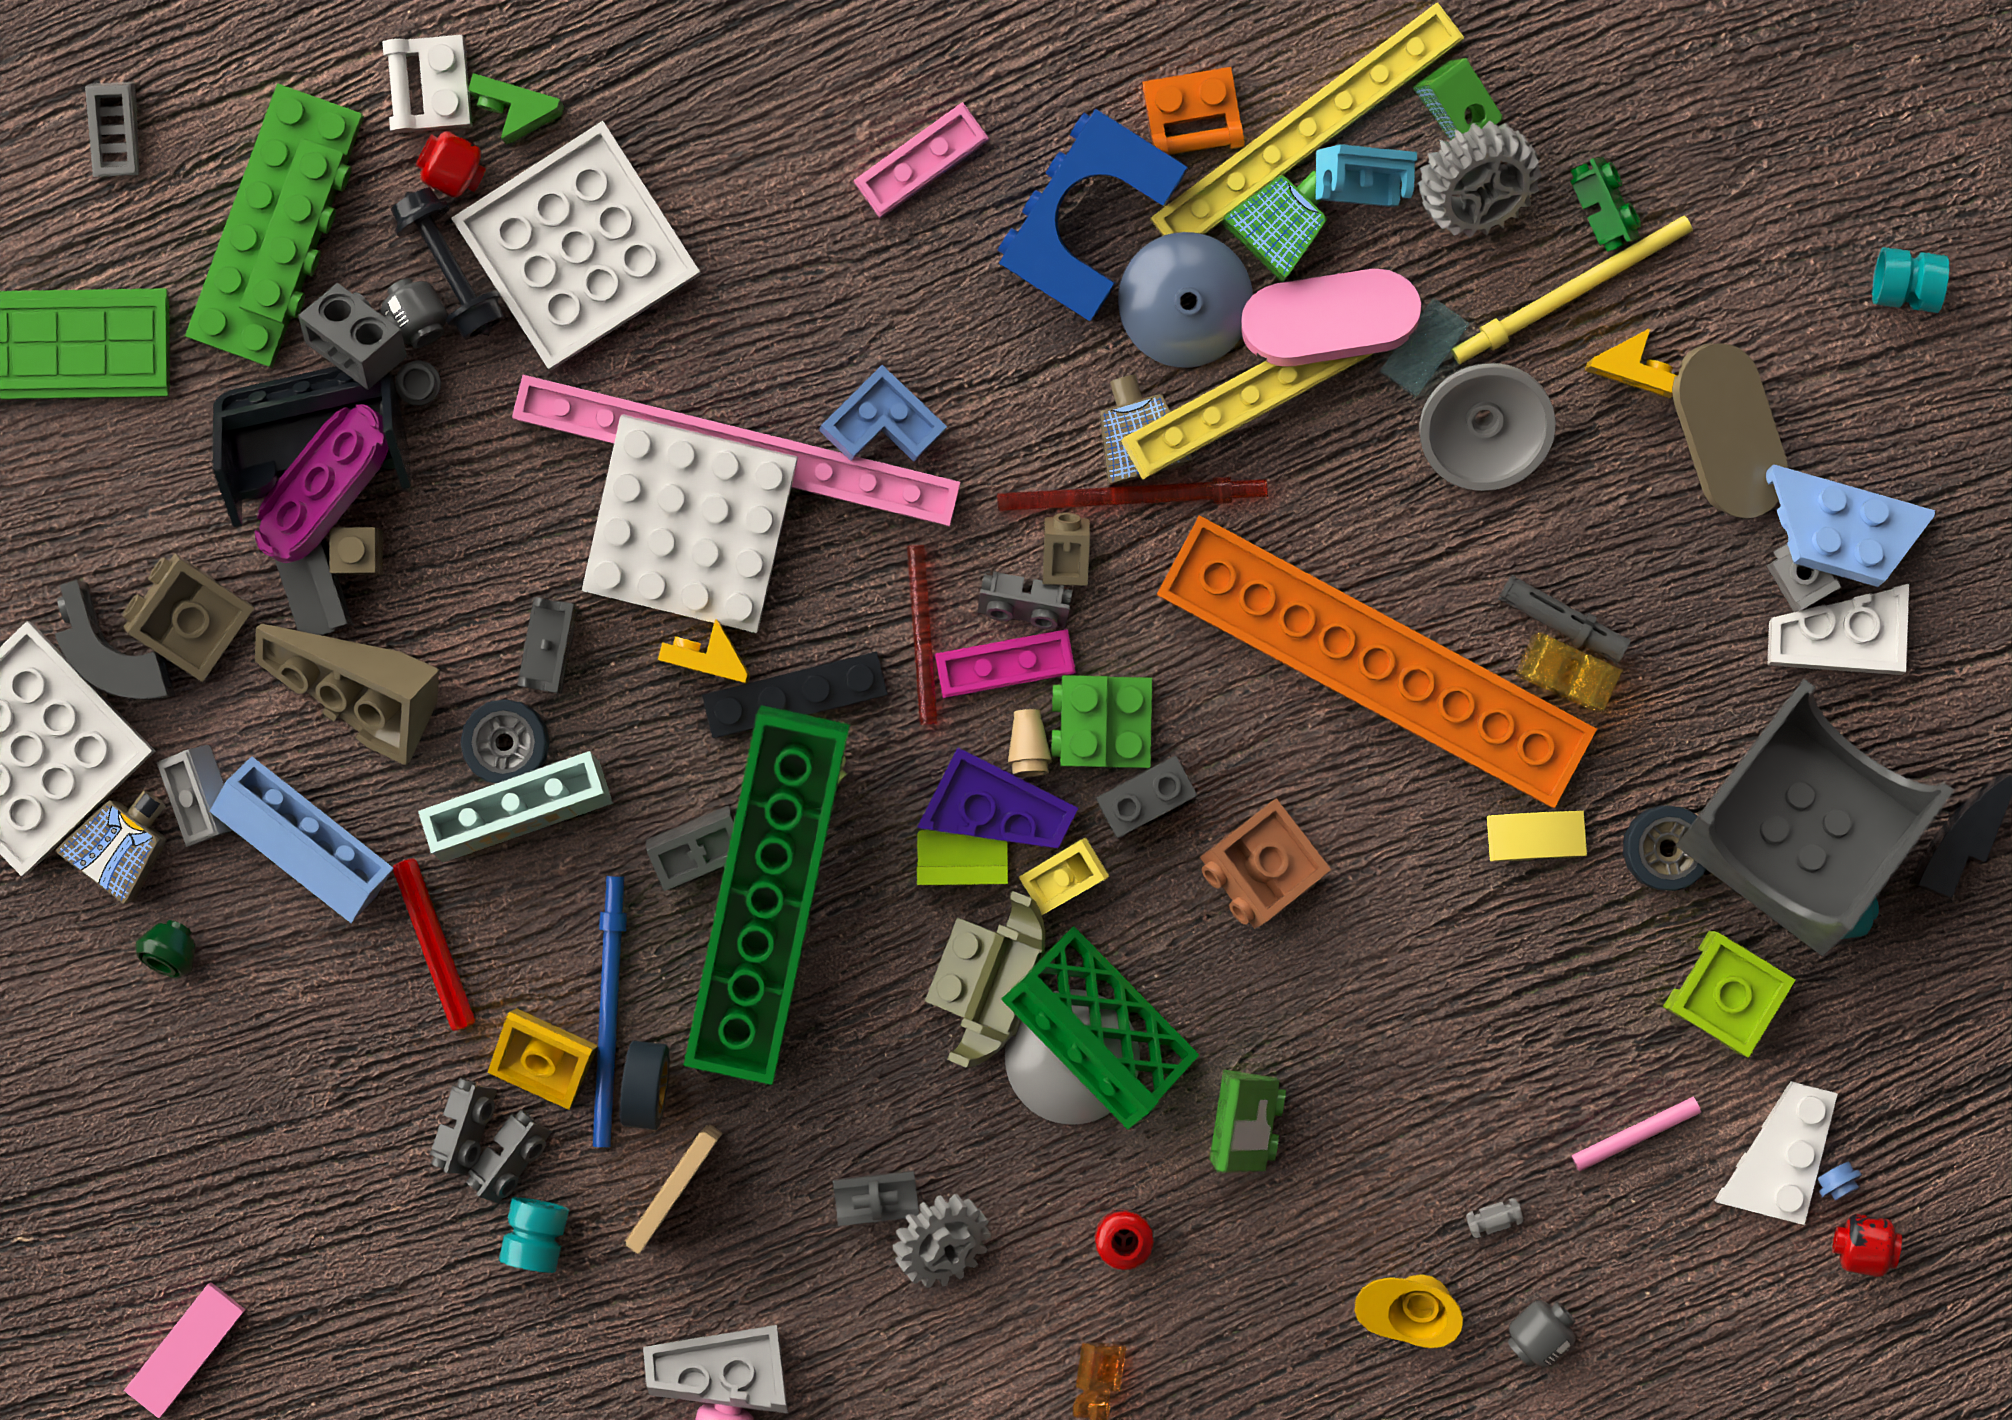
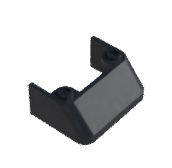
(271, 422)

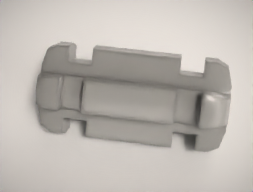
(1494, 1218)

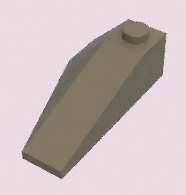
(367, 686)

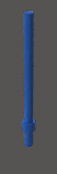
(613, 922)

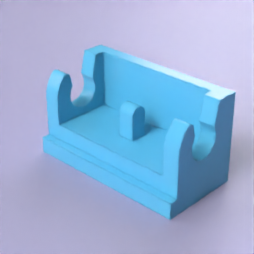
(1364, 175)

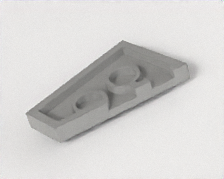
(721, 1369)

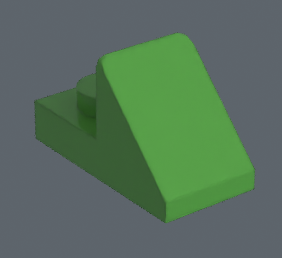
(526, 107)

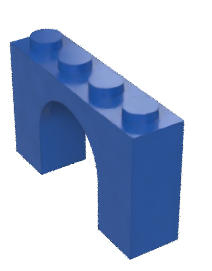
(1037, 248)

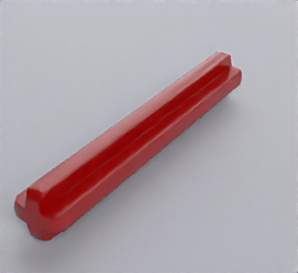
(433, 944)

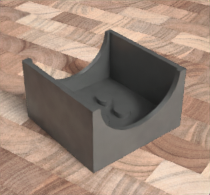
(1810, 824)

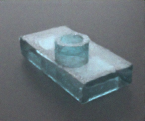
(1425, 350)

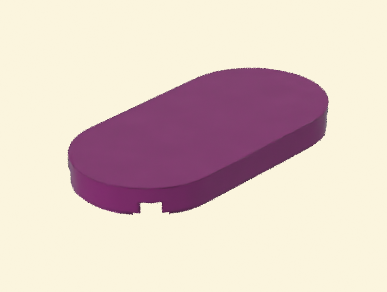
(321, 483)

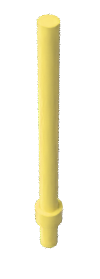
(1496, 332)

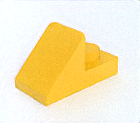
(1624, 366)
(719, 659)

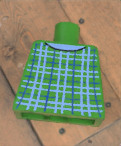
(1453, 90)
(1278, 223)

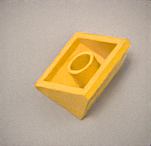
(541, 1058)

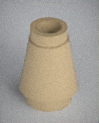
(1028, 745)

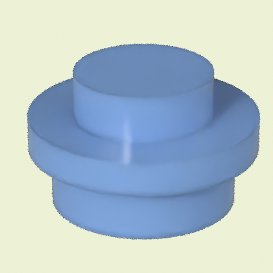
(1839, 1181)

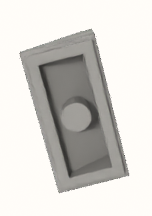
(192, 787)

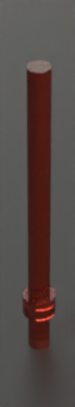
(1220, 490)

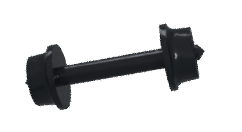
(418, 213)

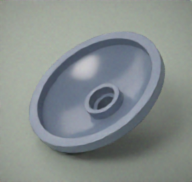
(1152, 295)

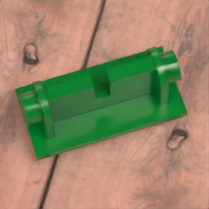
(1601, 187)

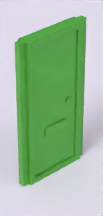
(84, 344)

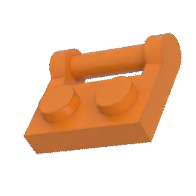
(1193, 99)

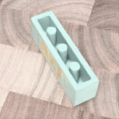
(515, 807)

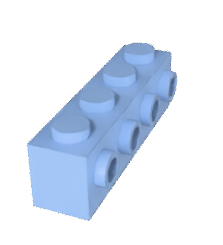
(301, 839)

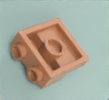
(1263, 865)

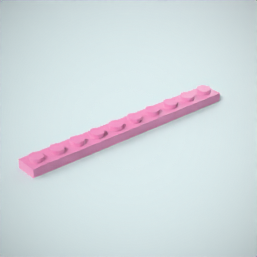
(816, 471)

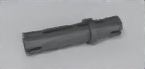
(1579, 627)

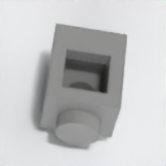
(1799, 592)

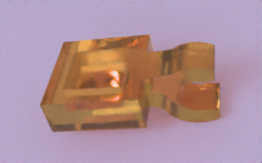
(1098, 1374)

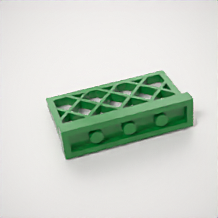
(1082, 1046)

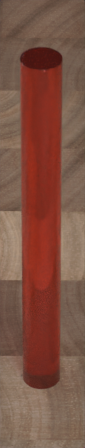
(922, 634)

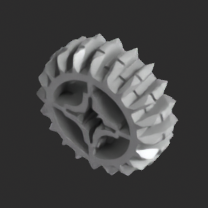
(1473, 170)

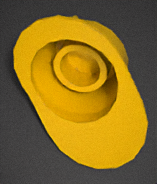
(1410, 1310)

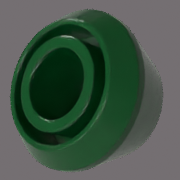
(167, 949)

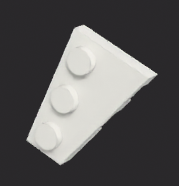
(1845, 636)
(1785, 1158)

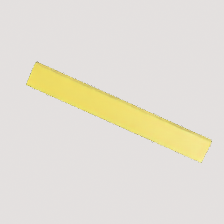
(1311, 124)

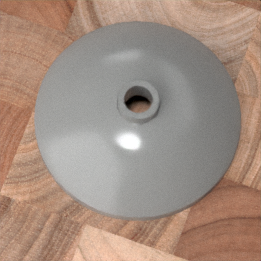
(1492, 449)
(1047, 1083)

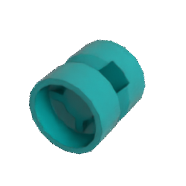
(1912, 280)
(534, 1234)

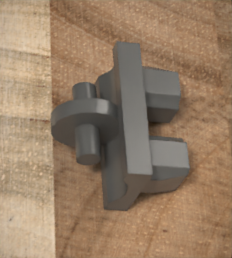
(875, 1198)

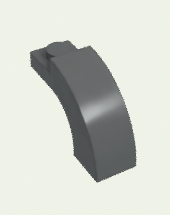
(98, 660)

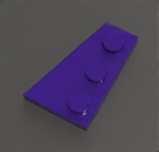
(995, 805)

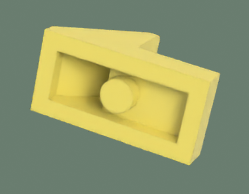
(1064, 876)

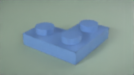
(883, 406)

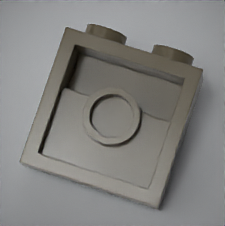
(186, 616)

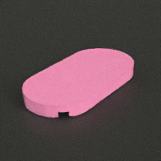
(1331, 317)

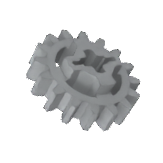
(941, 1240)

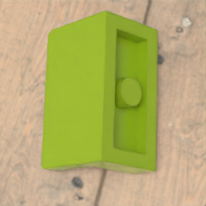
(960, 859)

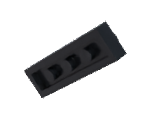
(798, 692)

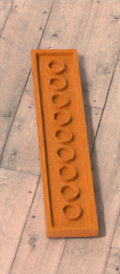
(1376, 662)

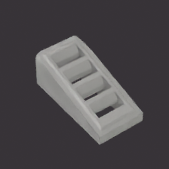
(129, 128)

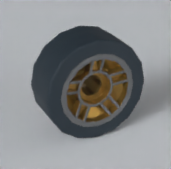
(644, 1085)

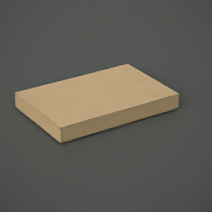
(673, 1188)

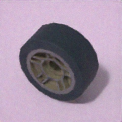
(1643, 853)

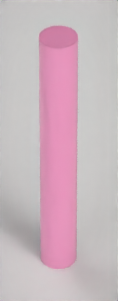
(1636, 1134)

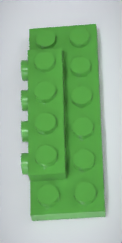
(276, 226)

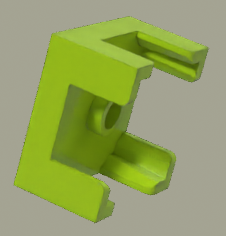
(1730, 993)

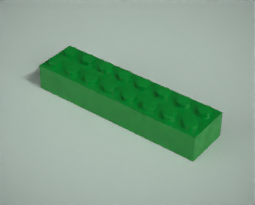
(766, 894)

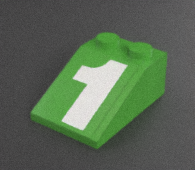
(1245, 1122)

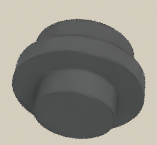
(418, 383)

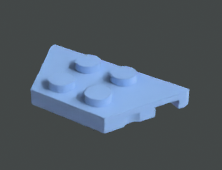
(1844, 526)

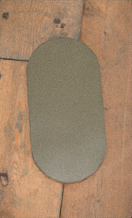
(1728, 428)

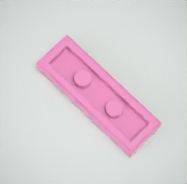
(921, 160)
(184, 1350)

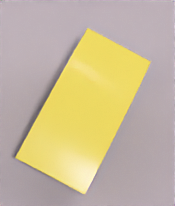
(1536, 836)

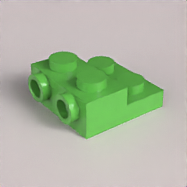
(1103, 721)

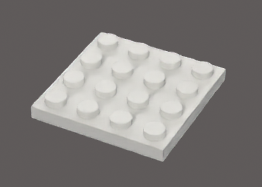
(576, 245)
(689, 523)
(57, 748)

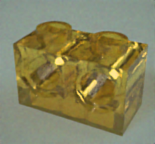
(1568, 672)

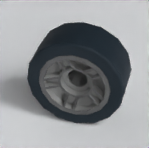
(481, 740)

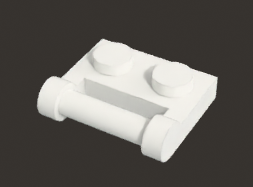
(442, 80)

